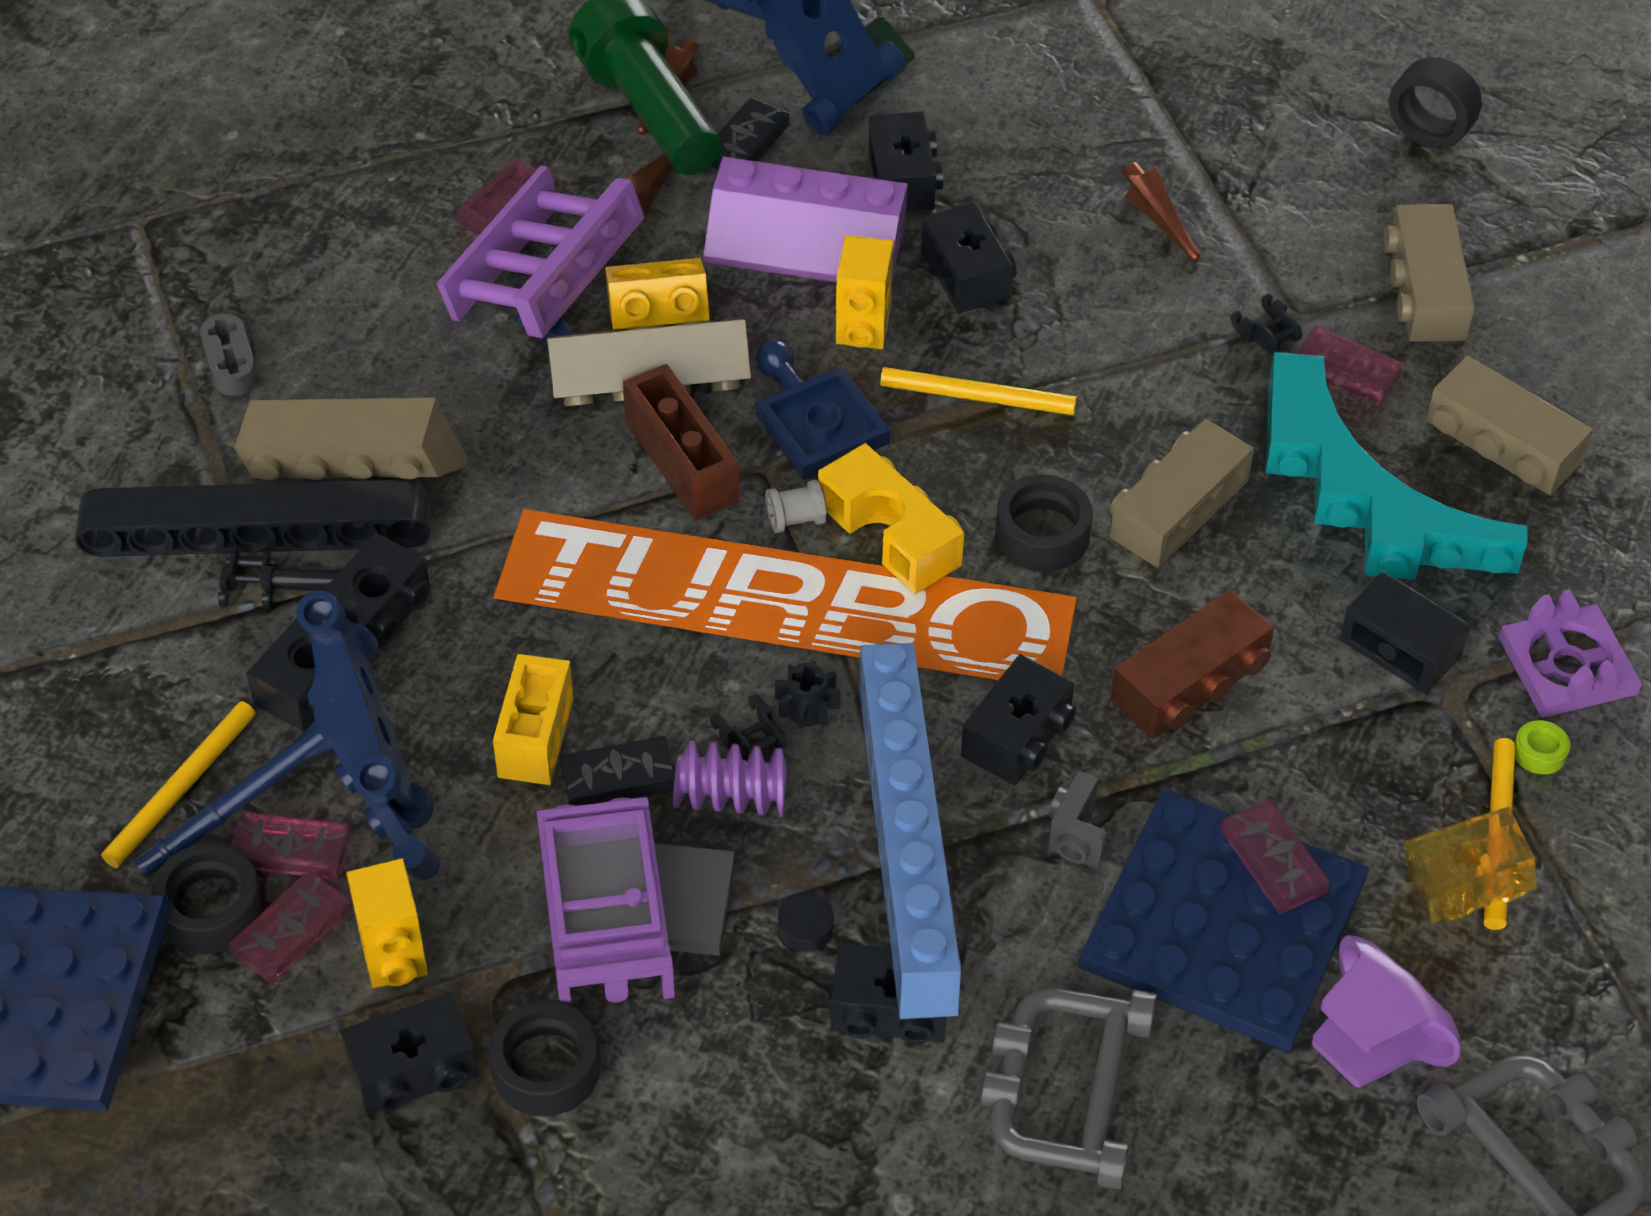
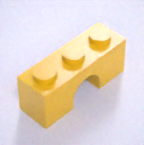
(921, 539)

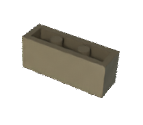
(1429, 272)
(1509, 425)
(1180, 492)

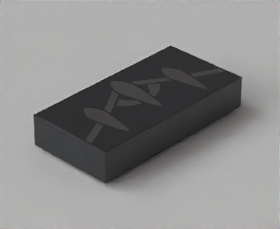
(751, 131)
(618, 771)

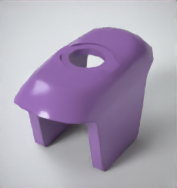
(1381, 1018)

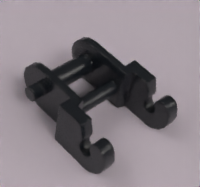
(1255, 331)
(732, 735)

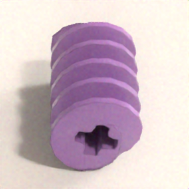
(730, 778)

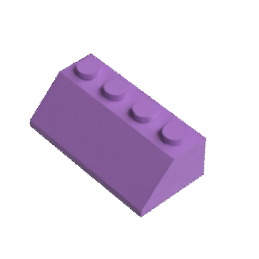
(797, 217)

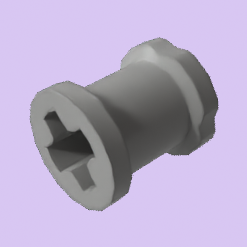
(795, 506)

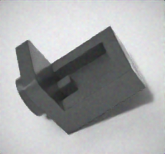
(1069, 831)

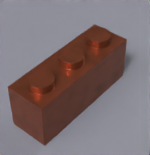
(681, 442)
(1192, 664)

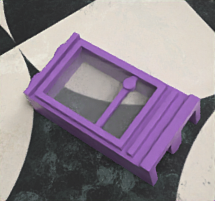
(604, 897)

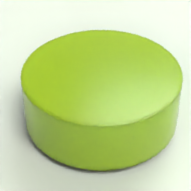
(1541, 747)

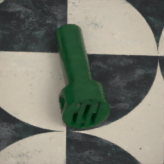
(625, 48)

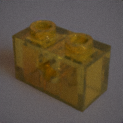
(1470, 865)

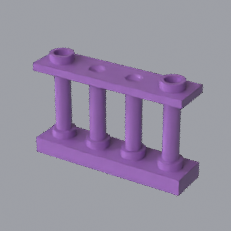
(564, 273)

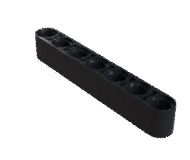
(252, 517)

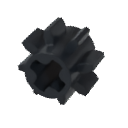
(807, 694)

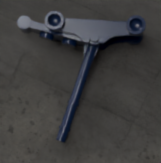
(799, 36)
(351, 723)

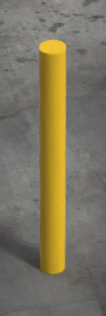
(978, 391)
(178, 785)
(1501, 796)

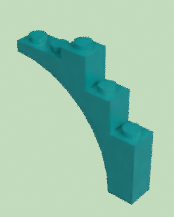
(1356, 492)

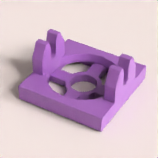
(1613, 679)

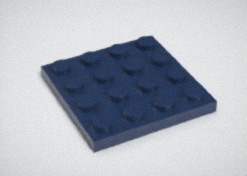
(1206, 934)
(72, 991)

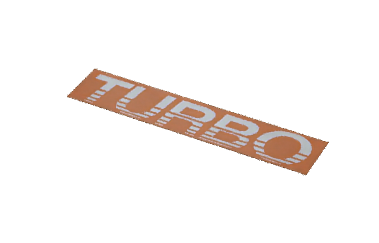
(779, 596)

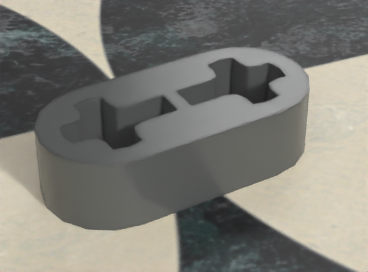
(220, 356)

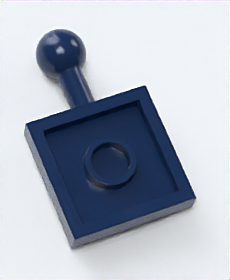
(815, 417)

